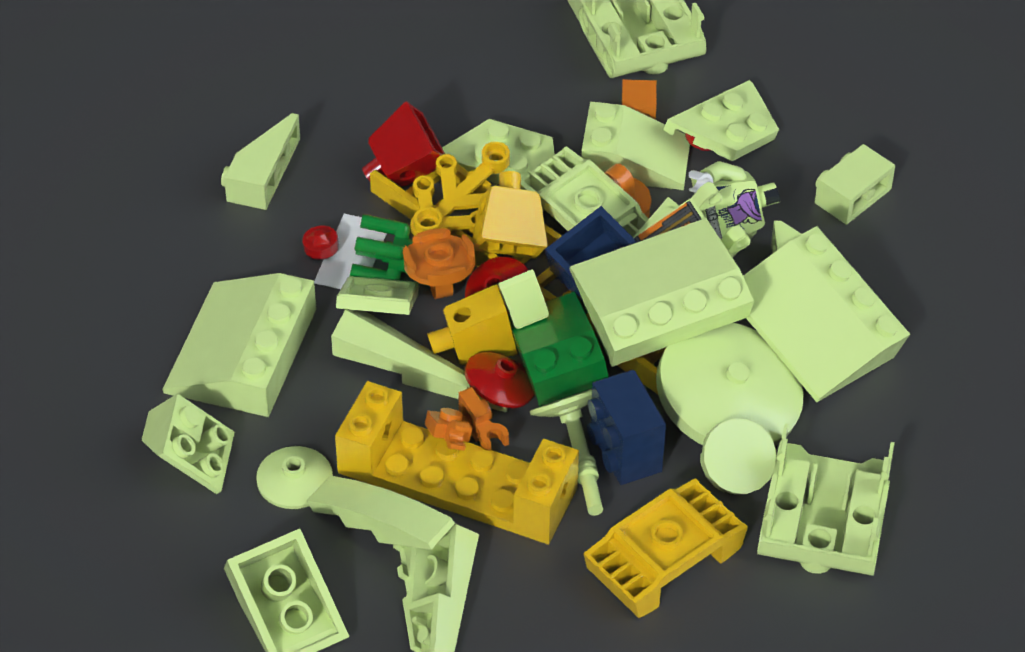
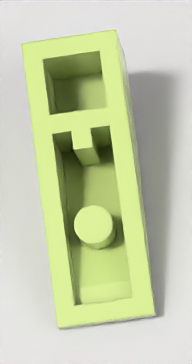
(261, 164)

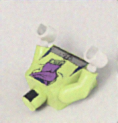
(740, 198)

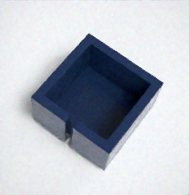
(588, 239)
(626, 427)

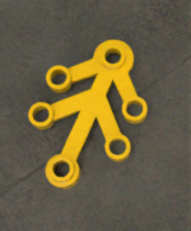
(456, 197)

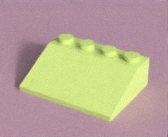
(662, 291)
(821, 315)
(244, 342)

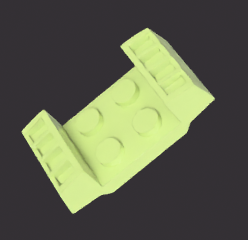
(577, 187)

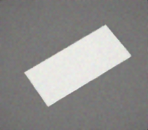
(338, 267)

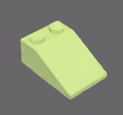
(636, 141)
(286, 596)

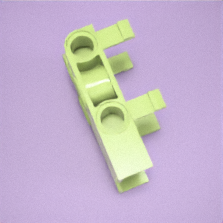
(640, 33)
(825, 510)

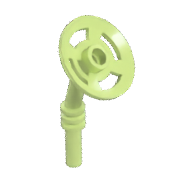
(570, 412)

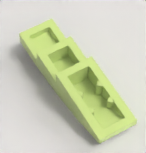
(384, 512)

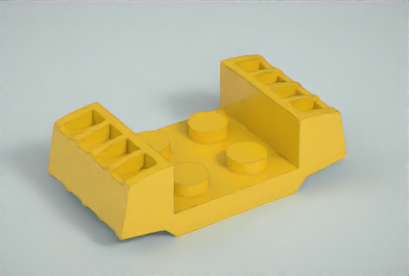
(663, 543)

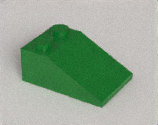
(560, 351)

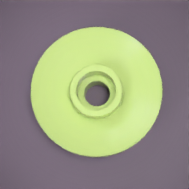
(287, 487)

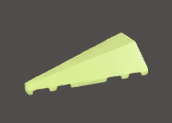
(376, 344)
(437, 589)

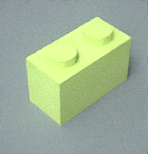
(854, 183)

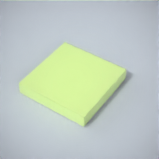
(377, 295)

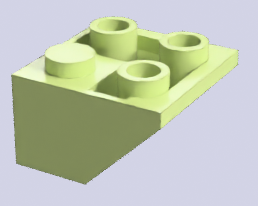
(190, 440)

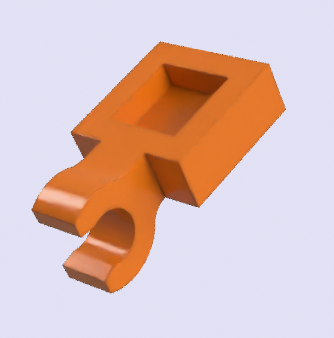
(479, 415)
(449, 425)

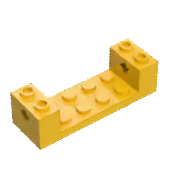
(475, 483)

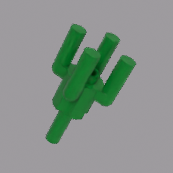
(386, 251)

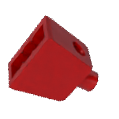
(404, 147)

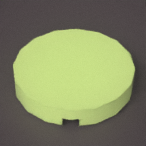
(738, 456)

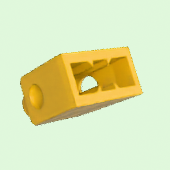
(510, 220)
(475, 326)

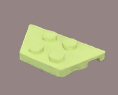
(728, 123)
(526, 147)

